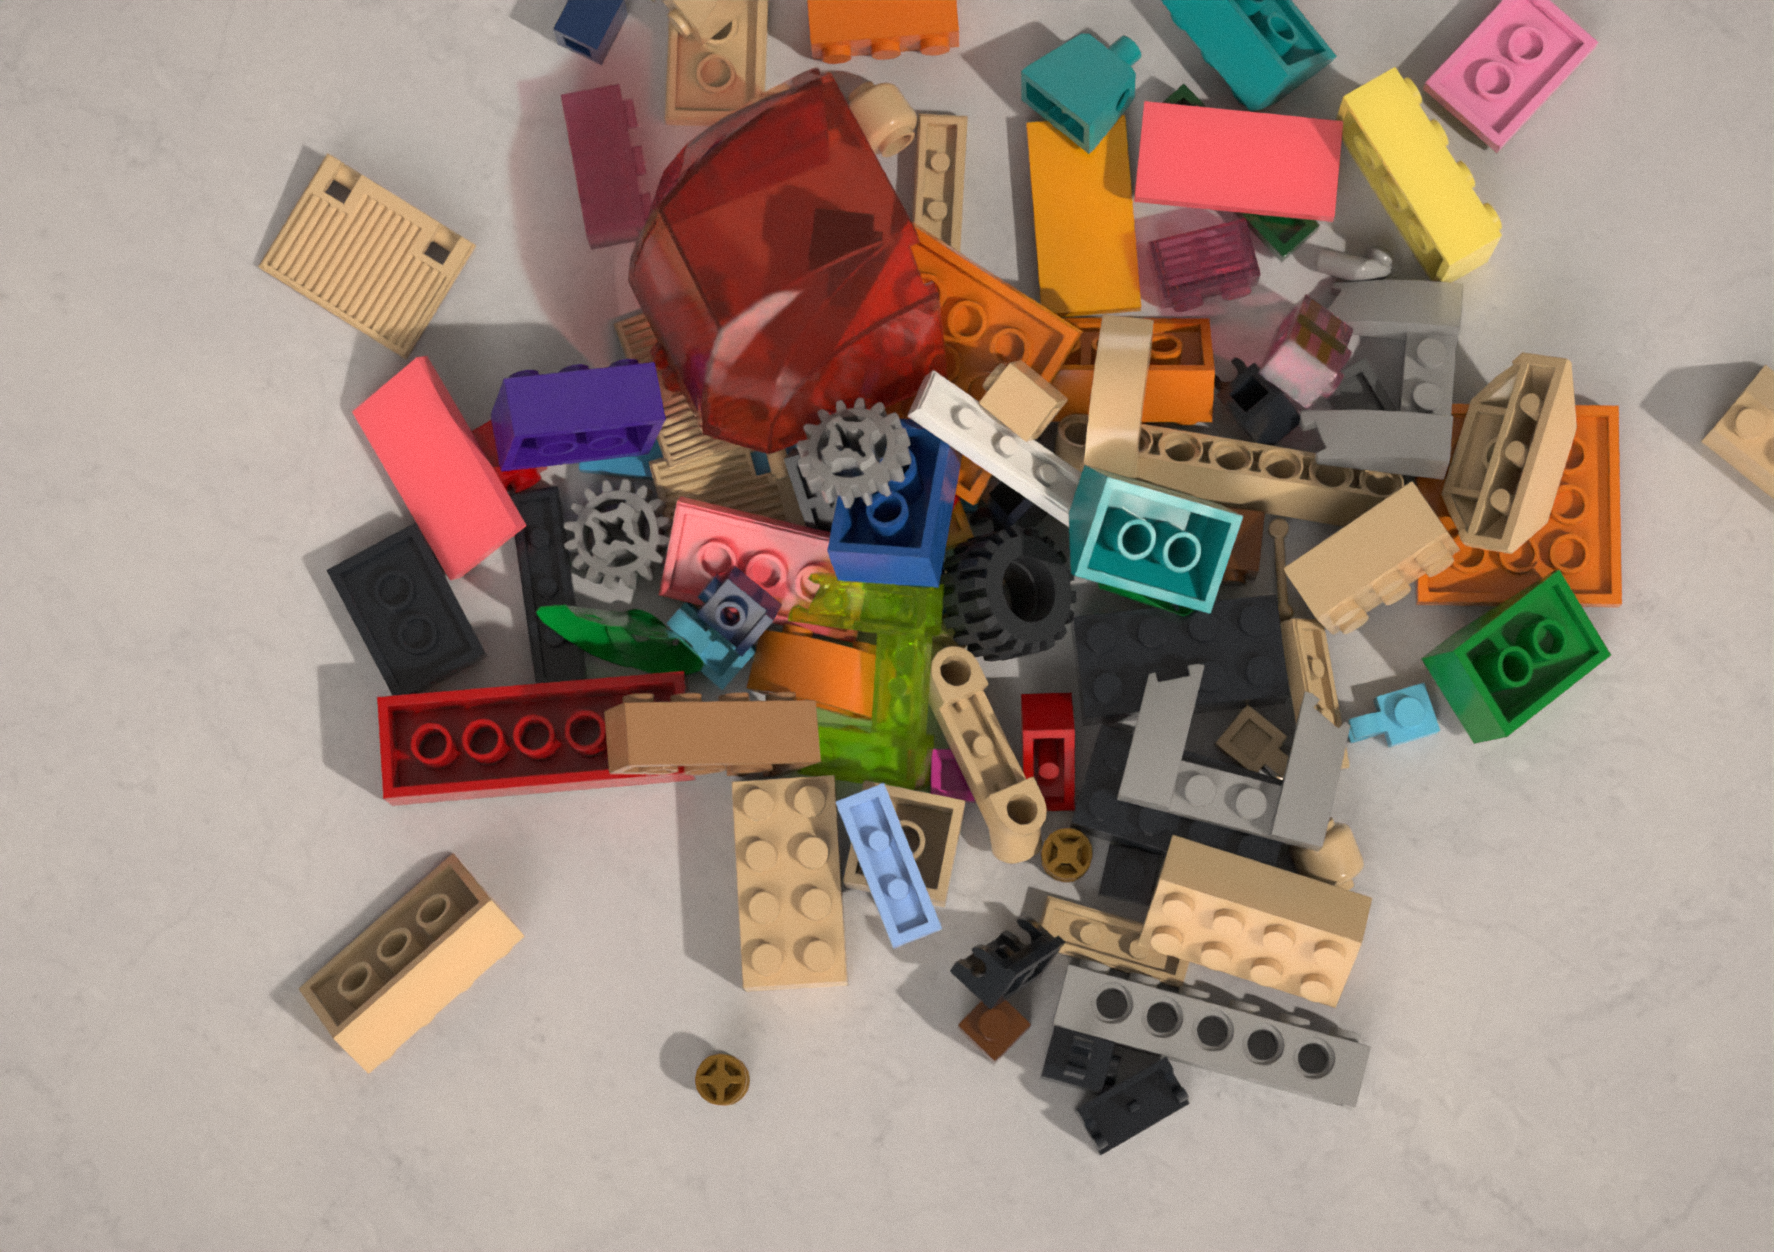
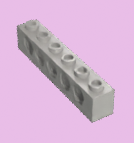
(1335, 1084)

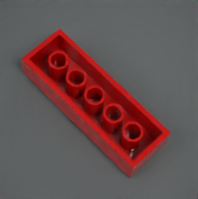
(509, 739)

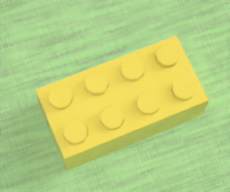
(1418, 178)

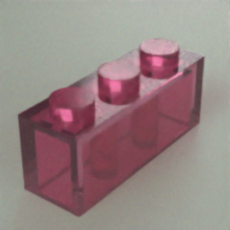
(606, 165)

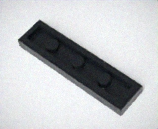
(546, 582)

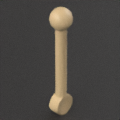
(1278, 530)

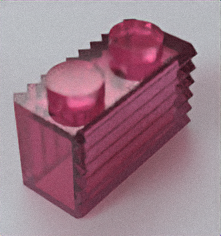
(1203, 265)

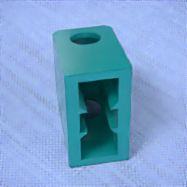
(1082, 87)

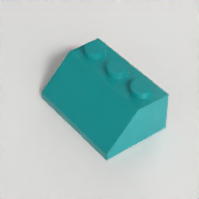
(1255, 45)
(1149, 539)

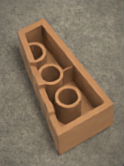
(712, 735)

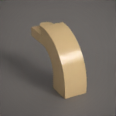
(1118, 394)

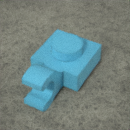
(716, 652)
(1399, 716)

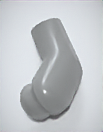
(1356, 268)

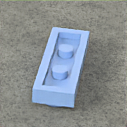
(888, 865)

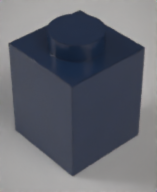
(590, 27)

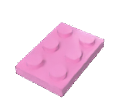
(1509, 68)

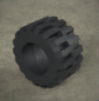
(1037, 588)

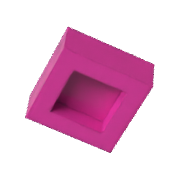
(947, 777)

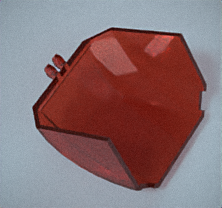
(784, 271)

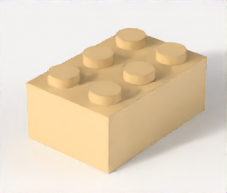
(1372, 560)

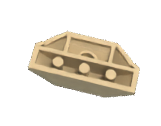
(1512, 453)

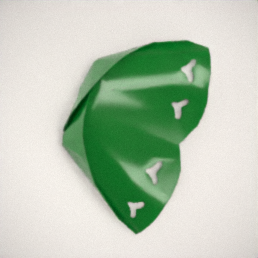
(614, 641)

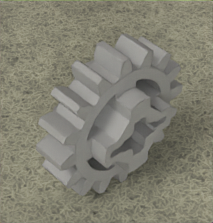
(858, 467)
(627, 517)

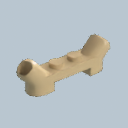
(1003, 794)

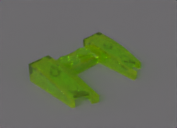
(905, 621)

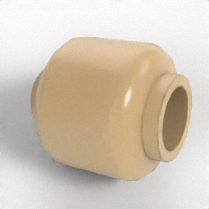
(883, 117)
(1335, 862)

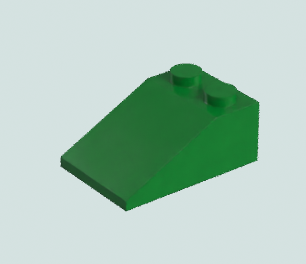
(1516, 658)

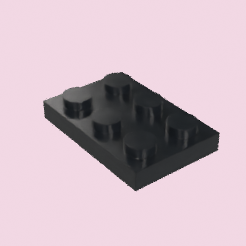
(407, 612)

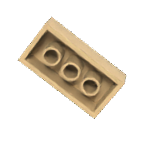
(789, 883)
(1255, 921)

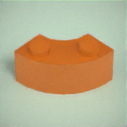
(816, 670)

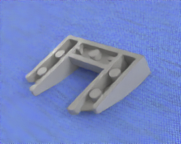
(1420, 432)
(1285, 813)

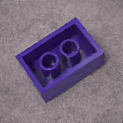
(577, 415)

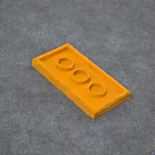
(1083, 222)

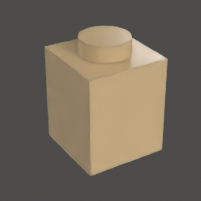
(1021, 399)

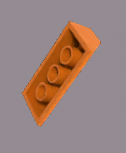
(1178, 374)

